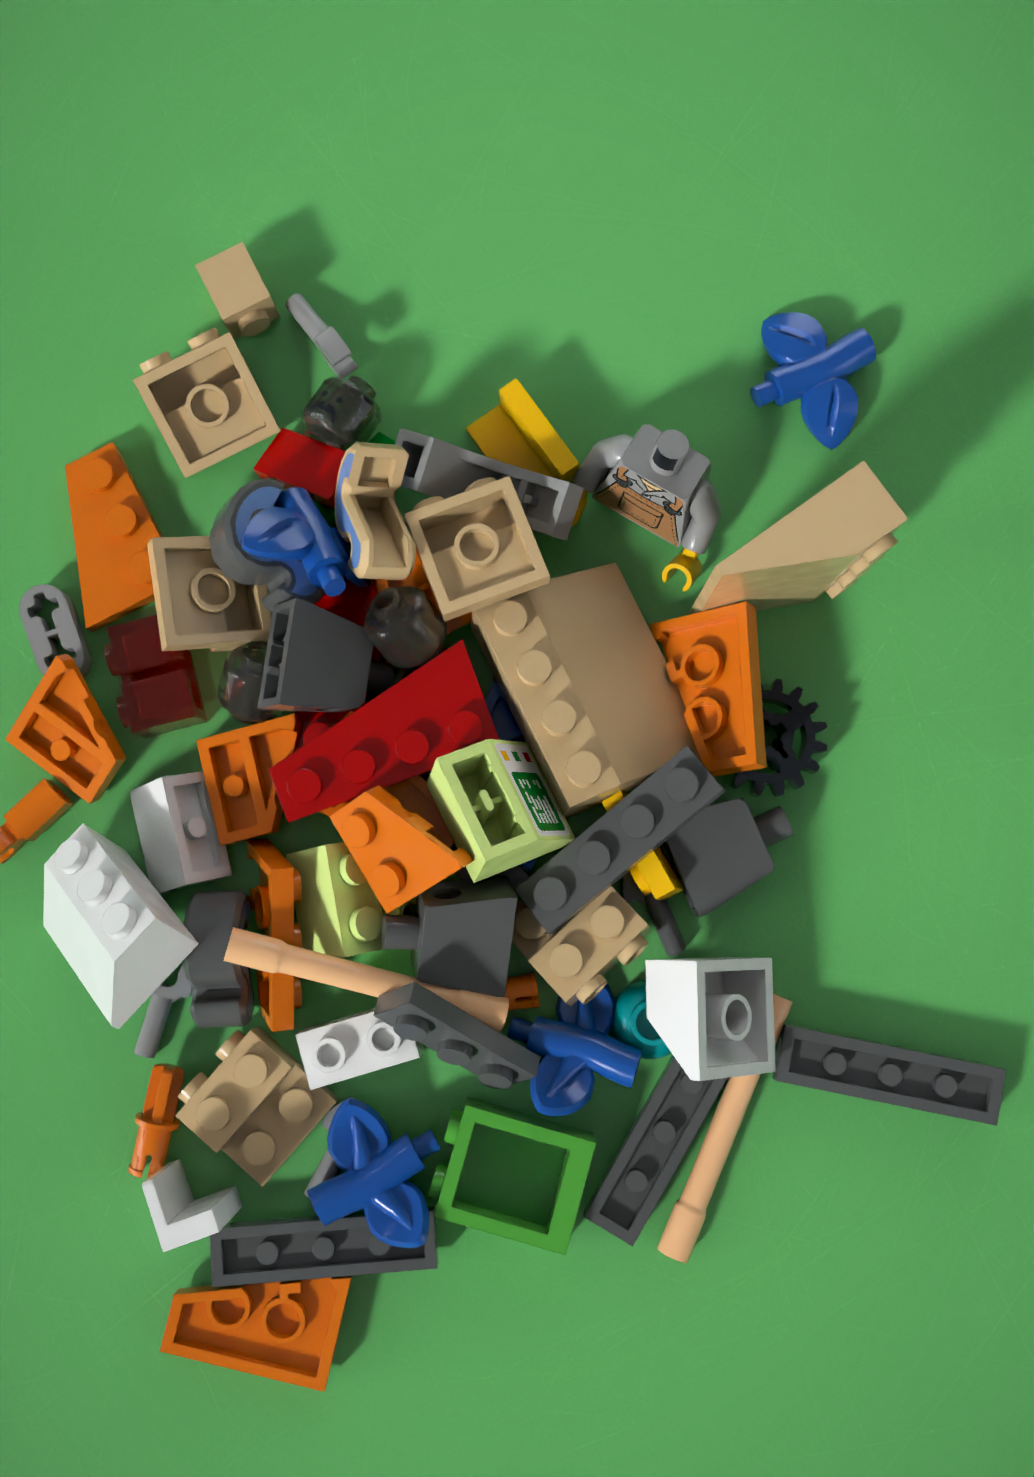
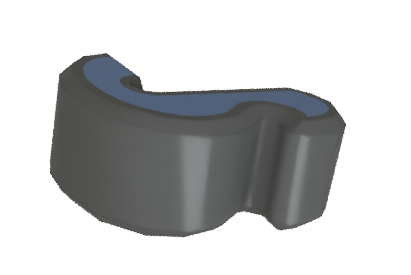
(283, 577)
(219, 988)

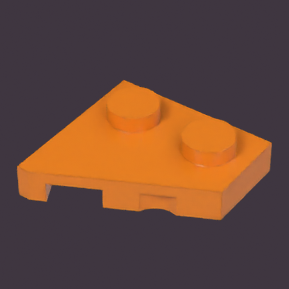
(68, 732)
(239, 776)
(394, 848)

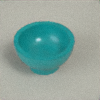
(632, 1024)

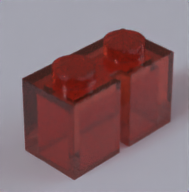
(158, 685)

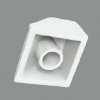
(714, 1014)

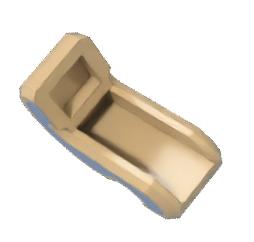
(369, 512)

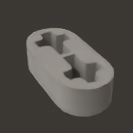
(67, 630)

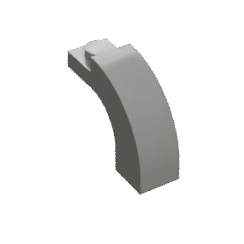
(447, 470)

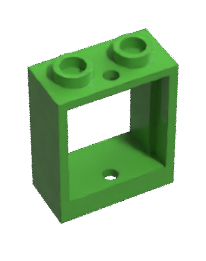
(568, 1193)

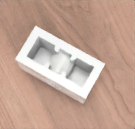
(352, 1048)

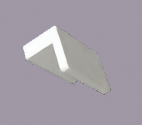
(178, 832)
(177, 1214)

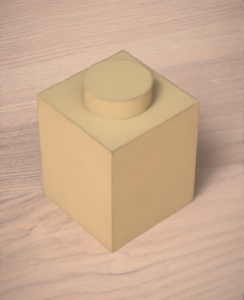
(238, 291)

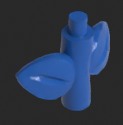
(813, 373)
(299, 532)
(573, 1051)
(375, 1176)

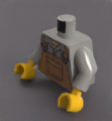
(659, 487)

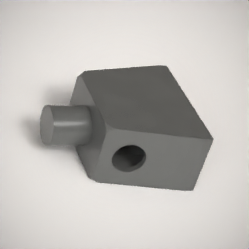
(318, 662)
(724, 852)
(458, 934)

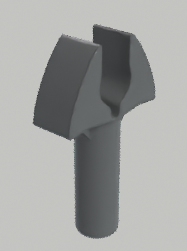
(659, 913)

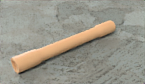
(276, 956)
(690, 1209)

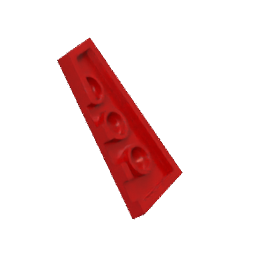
(388, 737)

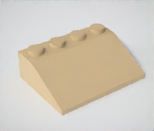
(811, 549)
(584, 684)

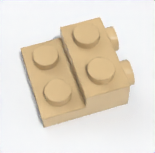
(205, 402)
(476, 547)
(199, 602)
(584, 947)
(254, 1104)

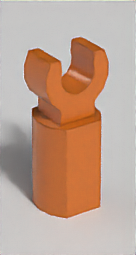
(32, 817)

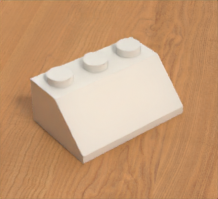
(111, 923)

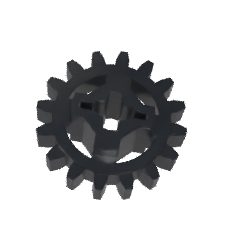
(783, 757)

